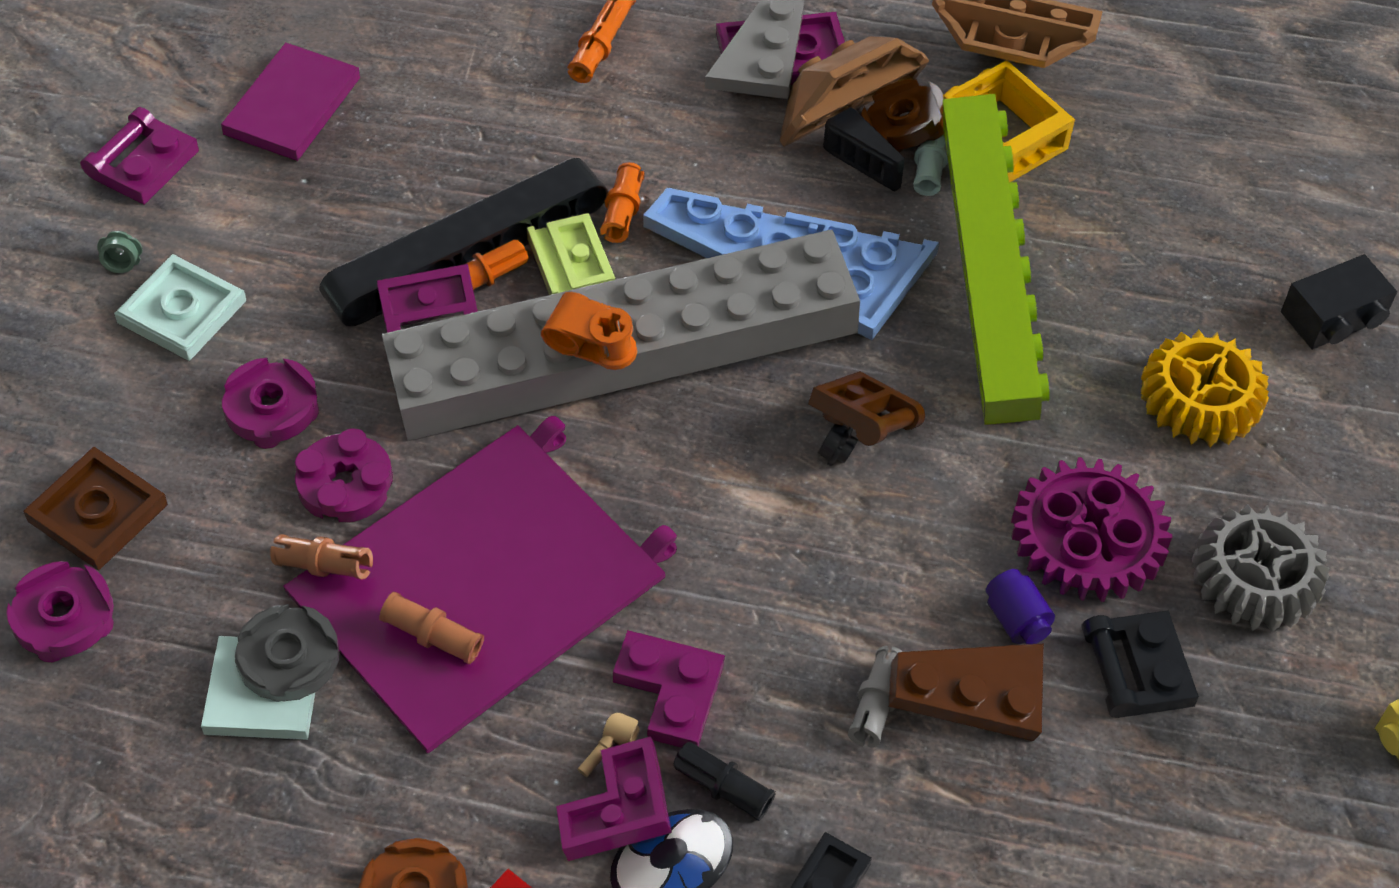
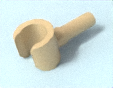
(618, 730)

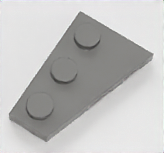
(761, 52)

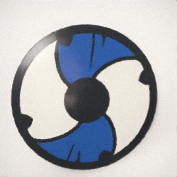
(686, 858)

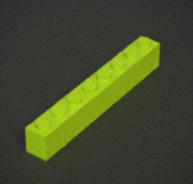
(992, 261)

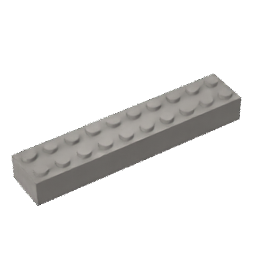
(681, 319)

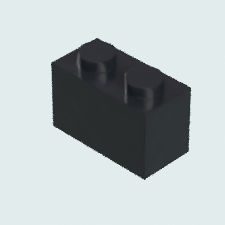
(1338, 302)

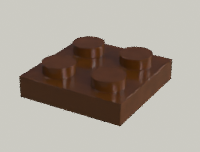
(95, 508)

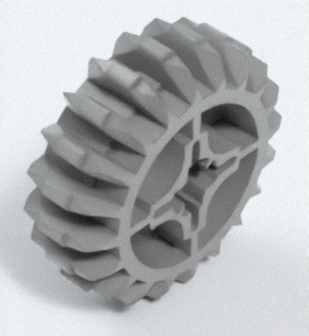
(1250, 578)

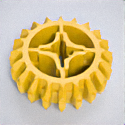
(1204, 388)

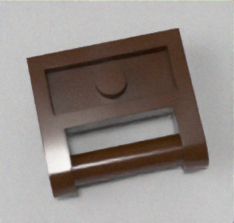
(858, 399)

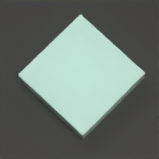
(180, 307)
(240, 712)

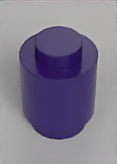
(1019, 607)

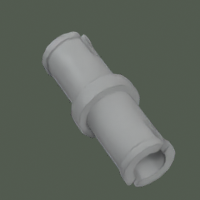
(874, 701)

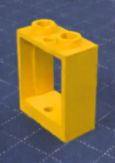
(1049, 122)

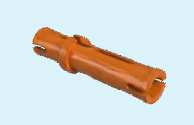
(596, 43)

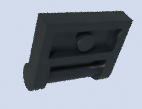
(1154, 659)

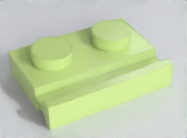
(569, 254)

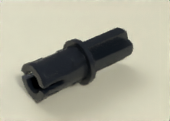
(724, 780)

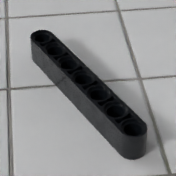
(453, 240)

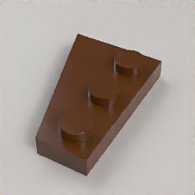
(973, 687)

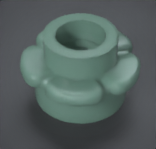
(115, 259)

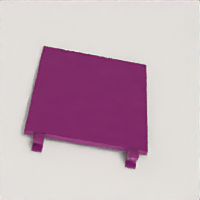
(505, 554)

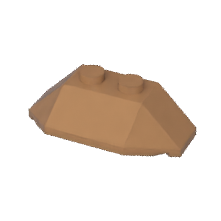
(1019, 29)
(846, 81)

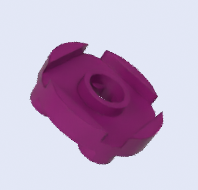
(275, 422)
(340, 453)
(63, 635)

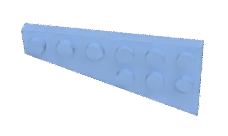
(879, 266)

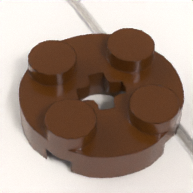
(923, 117)

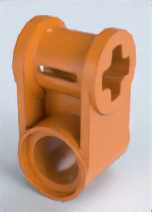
(588, 328)

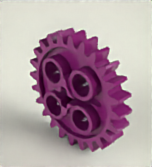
(1091, 529)

